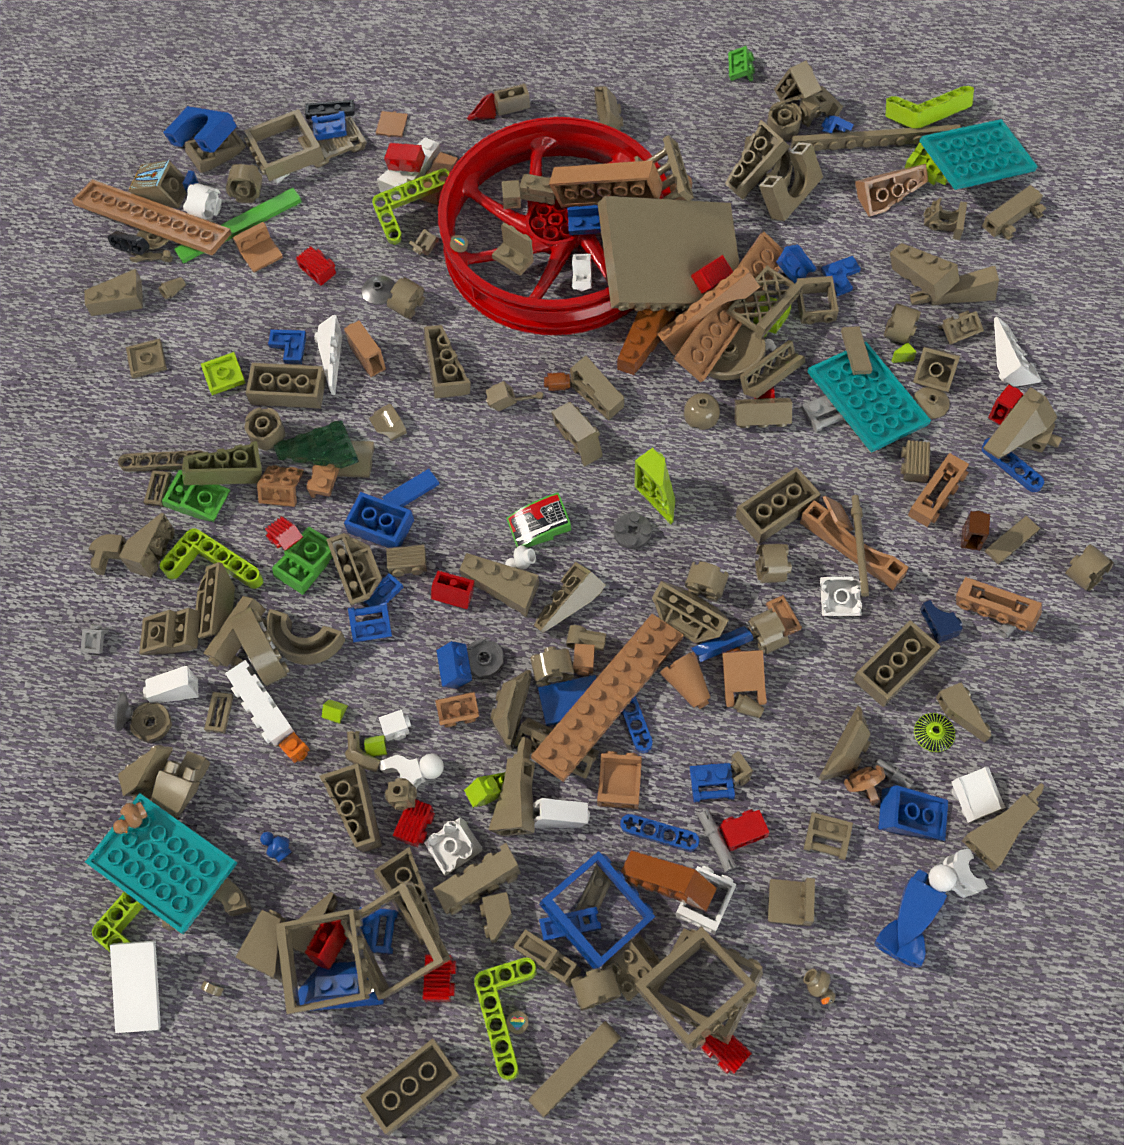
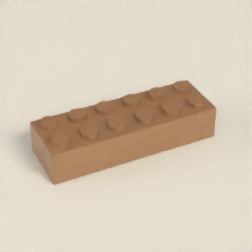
(590, 183)

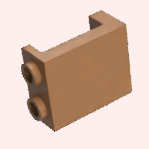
(619, 780)

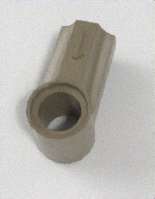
(579, 635)

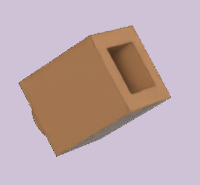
(584, 659)

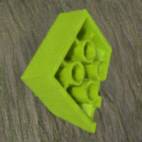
(654, 483)

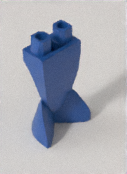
(917, 909)

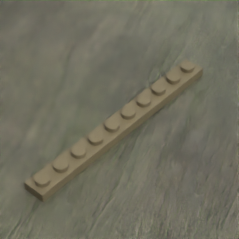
(869, 138)

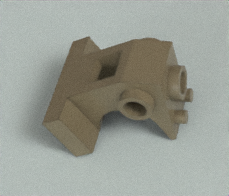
(816, 104)
(955, 218)

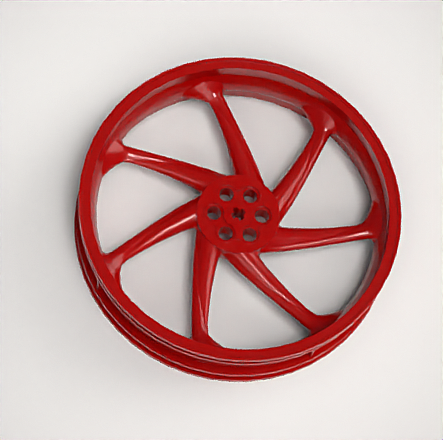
(543, 223)

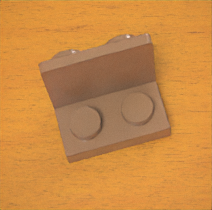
(257, 247)
(279, 485)

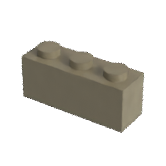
(763, 412)

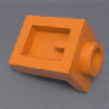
(294, 748)

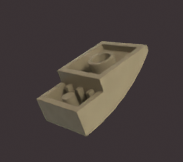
(206, 161)
(170, 632)

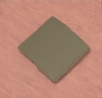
(364, 452)

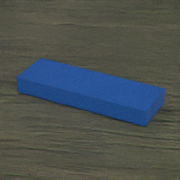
(412, 489)
(723, 643)

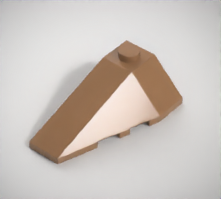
(886, 189)

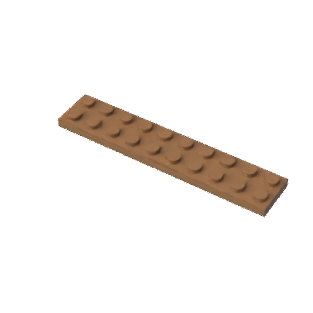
(152, 217)
(717, 327)
(606, 697)

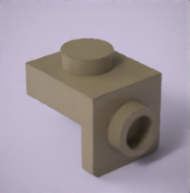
(424, 243)

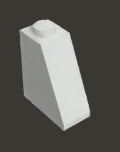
(171, 686)
(560, 813)

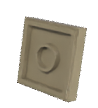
(146, 358)

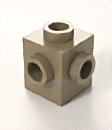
(401, 794)

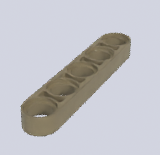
(154, 458)

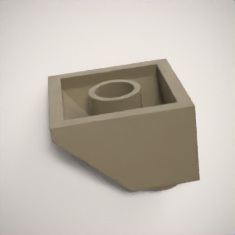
(936, 368)

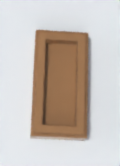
(785, 614)

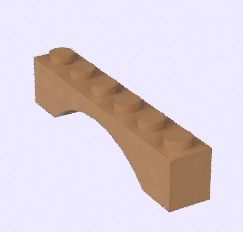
(736, 286)
(880, 565)

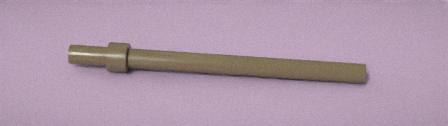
(857, 514)

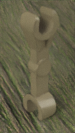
(165, 256)

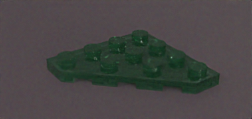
(320, 446)

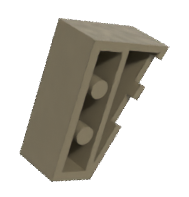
(797, 83)
(115, 295)
(596, 388)
(579, 432)

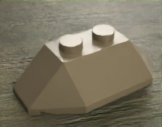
(607, 108)
(355, 567)
(214, 599)
(688, 613)
(510, 707)
(850, 745)

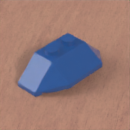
(334, 983)

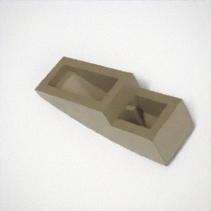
(547, 958)

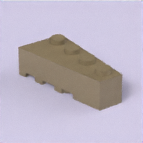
(400, 870)
(477, 880)

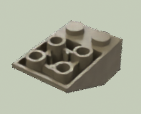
(147, 546)

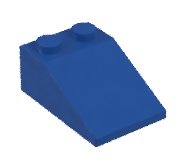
(913, 813)

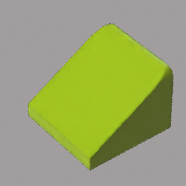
(904, 354)

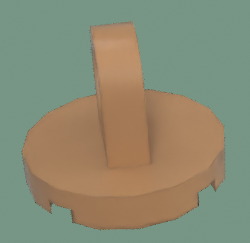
(865, 780)

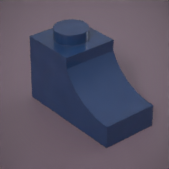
(941, 624)

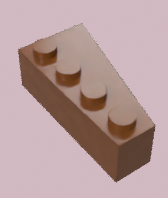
(642, 338)
(668, 879)

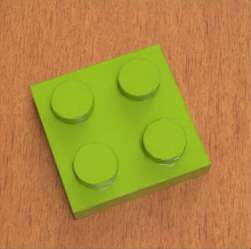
(223, 373)

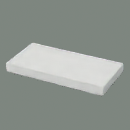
(135, 986)

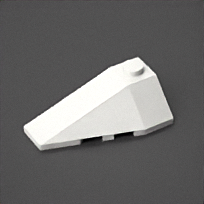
(329, 343)
(1010, 358)

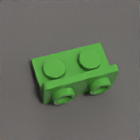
(741, 63)

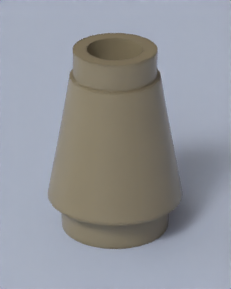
(172, 287)
(748, 706)

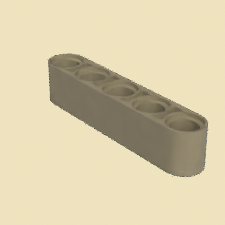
(574, 1068)

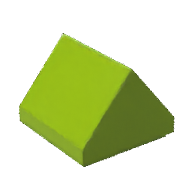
(333, 711)
(375, 746)

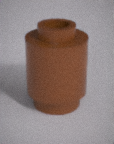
(557, 381)

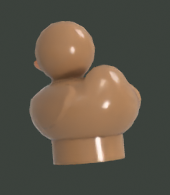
(133, 817)

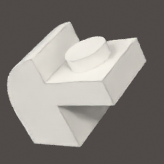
(582, 272)

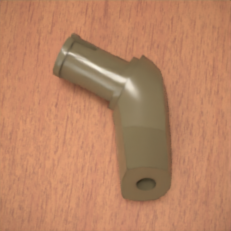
(356, 755)

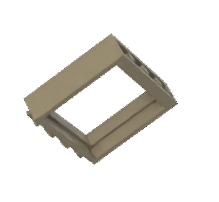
(289, 163)
(425, 927)
(288, 964)
(670, 964)
(695, 1018)

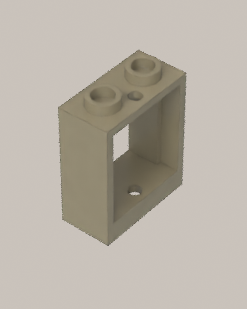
(823, 284)

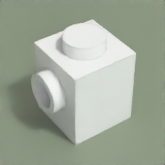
(395, 725)

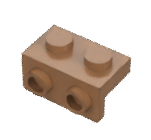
(322, 480)
(457, 709)

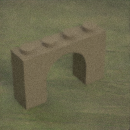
(807, 175)

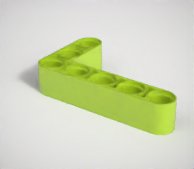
(929, 111)
(406, 198)
(215, 555)
(115, 926)
(497, 1013)

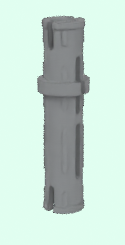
(716, 840)

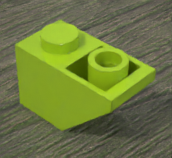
(485, 789)

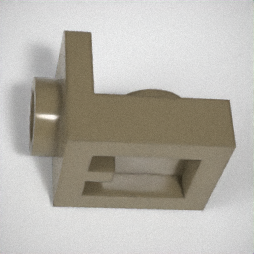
(740, 766)

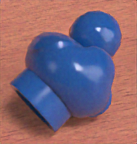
(277, 846)

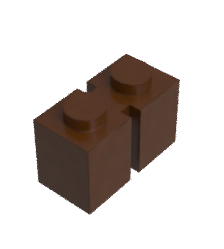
(975, 530)

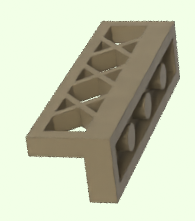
(771, 374)
(539, 732)

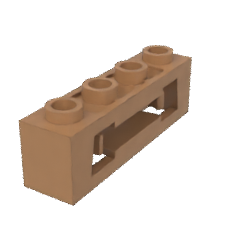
(924, 513)
(998, 604)

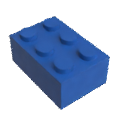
(379, 521)

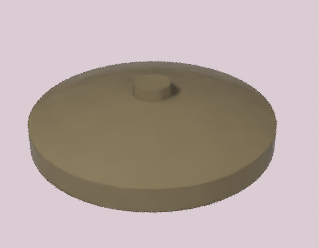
(739, 355)

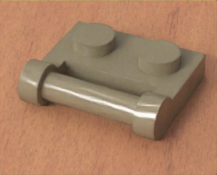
(830, 829)

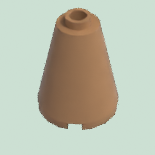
(688, 680)

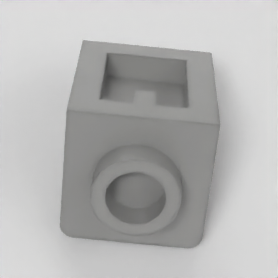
(93, 639)

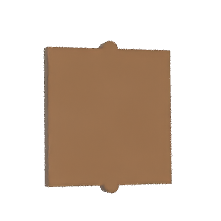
(391, 124)
(838, 513)

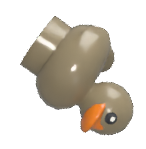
(818, 984)

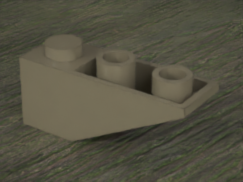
(959, 707)
(142, 774)
(302, 936)

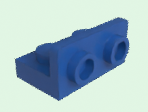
(836, 123)
(583, 220)
(795, 263)

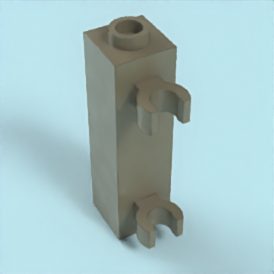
(1013, 210)
(226, 643)

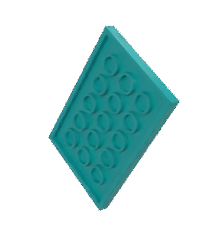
(978, 154)
(870, 403)
(163, 866)

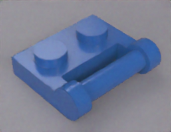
(332, 129)
(371, 628)
(711, 776)
(371, 930)

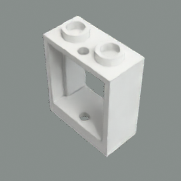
(699, 920)

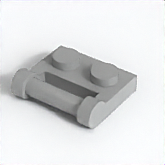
(820, 408)

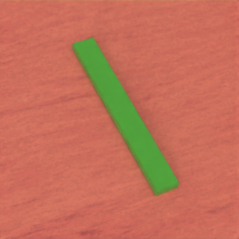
(249, 219)

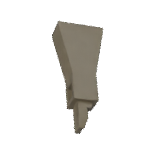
(972, 287)
(515, 804)
(995, 838)

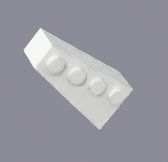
(395, 178)
(260, 703)

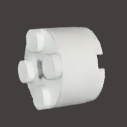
(202, 201)

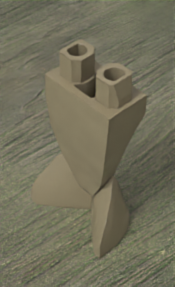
(173, 790)

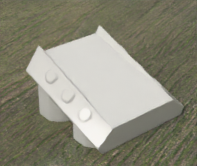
(840, 596)
(977, 794)
(453, 845)

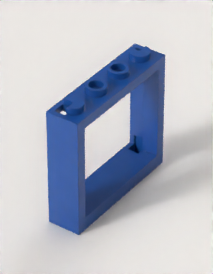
(569, 928)

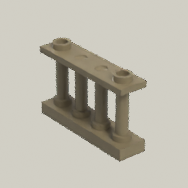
(677, 165)

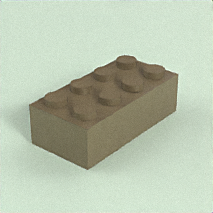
(286, 385)
(777, 505)
(896, 663)
(410, 1087)

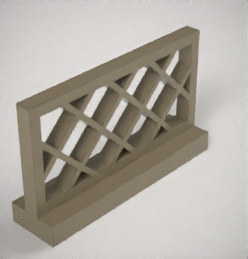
(775, 308)

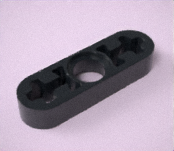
(119, 241)

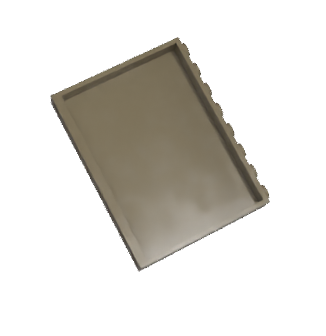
(659, 245)

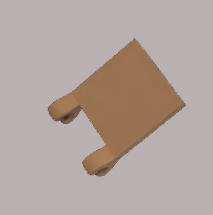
(744, 673)

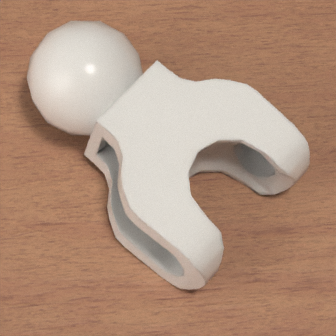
(415, 771)
(956, 875)

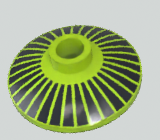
(934, 741)

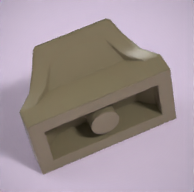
(388, 422)

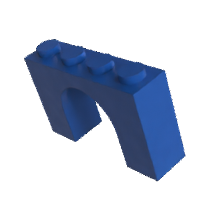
(213, 128)

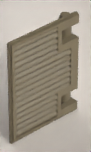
(338, 145)

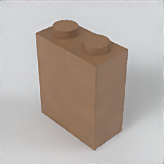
(364, 348)

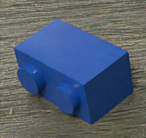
(454, 665)

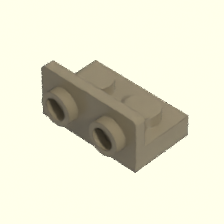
(962, 327)

